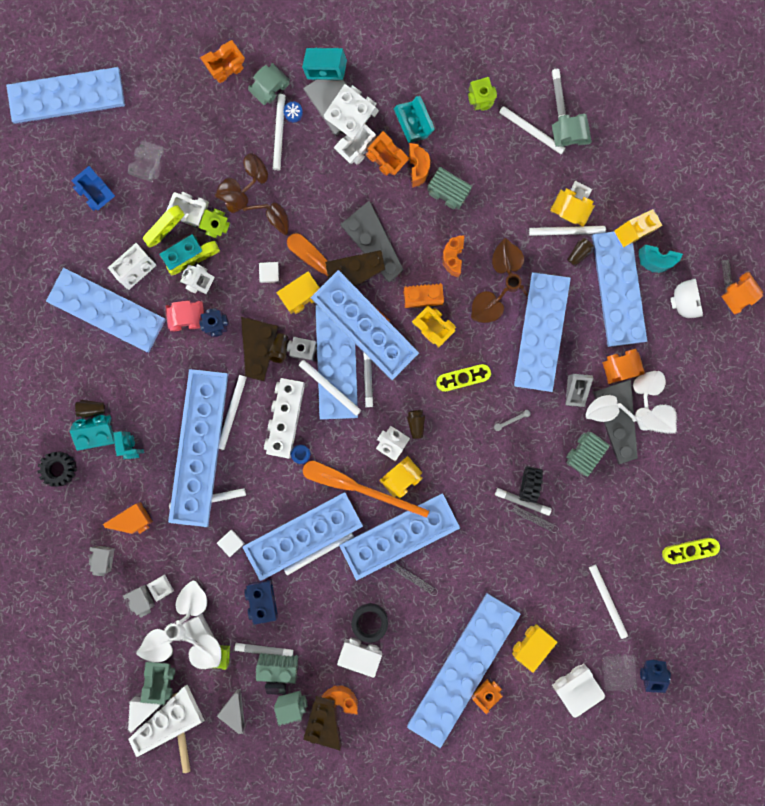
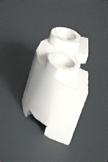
(354, 148)
(192, 208)

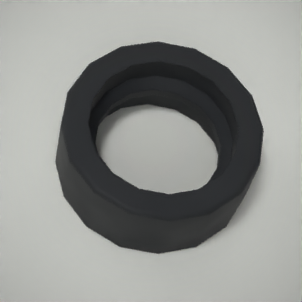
(369, 637)

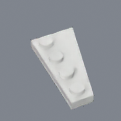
(173, 719)

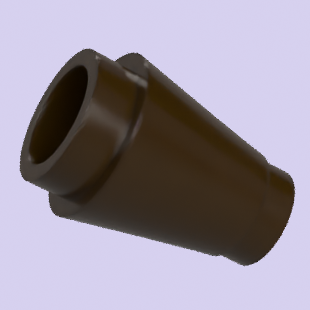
(581, 251)
(278, 350)
(89, 408)
(416, 423)

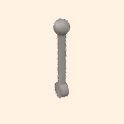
(498, 427)

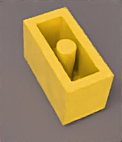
(638, 228)
(298, 293)
(533, 647)

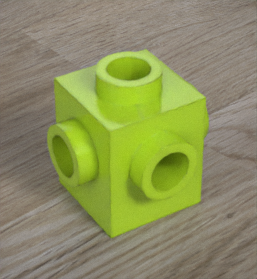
(482, 94)
(206, 222)

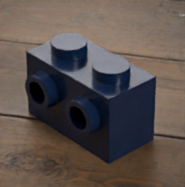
(261, 602)

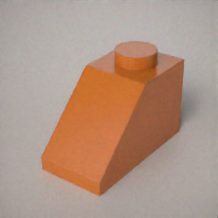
(131, 520)

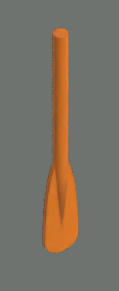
(308, 253)
(328, 476)

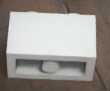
(360, 657)

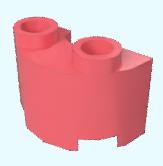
(184, 314)

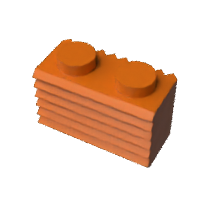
(423, 295)

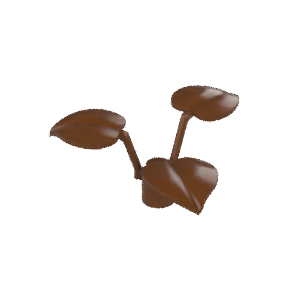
(235, 199)
(505, 259)

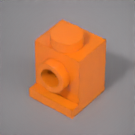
(481, 692)

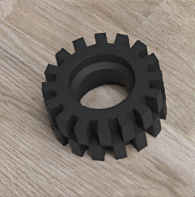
(45, 469)
(531, 484)

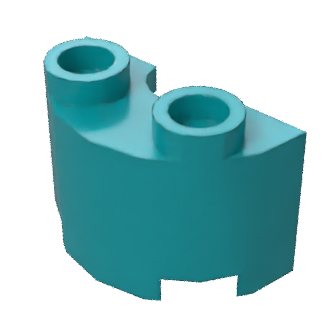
(655, 261)

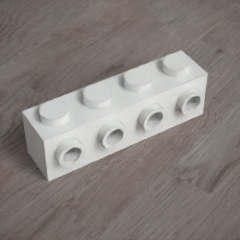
(285, 418)

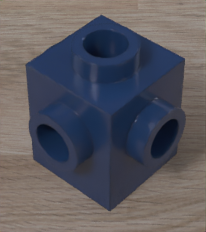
(218, 327)
(655, 676)

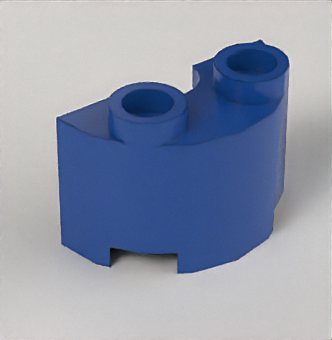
(93, 188)

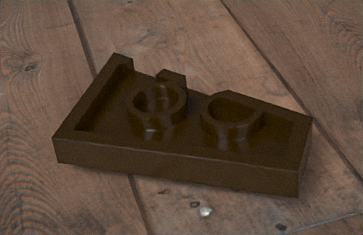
(357, 267)
(256, 344)
(323, 725)

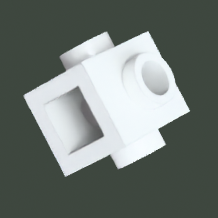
(197, 279)
(392, 443)

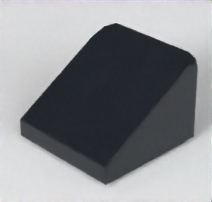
(275, 688)

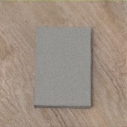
(322, 95)

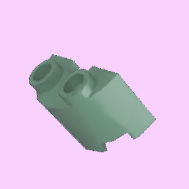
(267, 82)
(571, 130)
(157, 683)

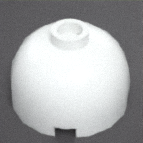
(687, 299)

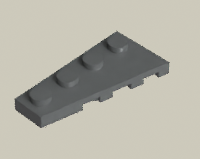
(370, 236)
(622, 428)

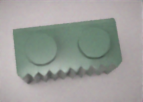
(449, 188)
(587, 453)
(277, 668)
(290, 707)

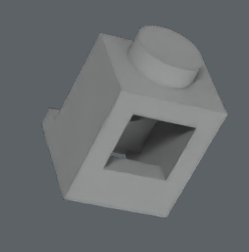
(308, 352)
(101, 560)
(140, 601)

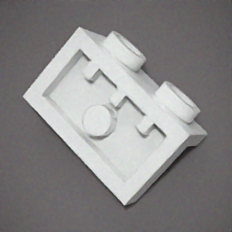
(132, 266)

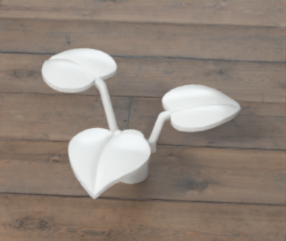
(660, 419)
(204, 653)

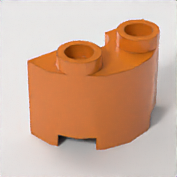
(224, 61)
(386, 154)
(421, 160)
(449, 257)
(743, 293)
(623, 367)
(344, 697)

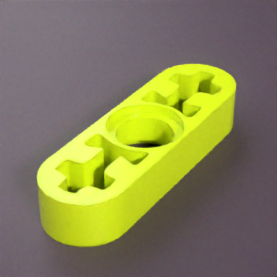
(163, 226)
(208, 250)
(447, 376)
(703, 543)

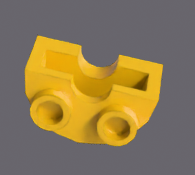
(573, 208)
(433, 326)
(401, 477)

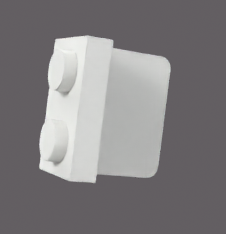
(350, 111)
(578, 690)

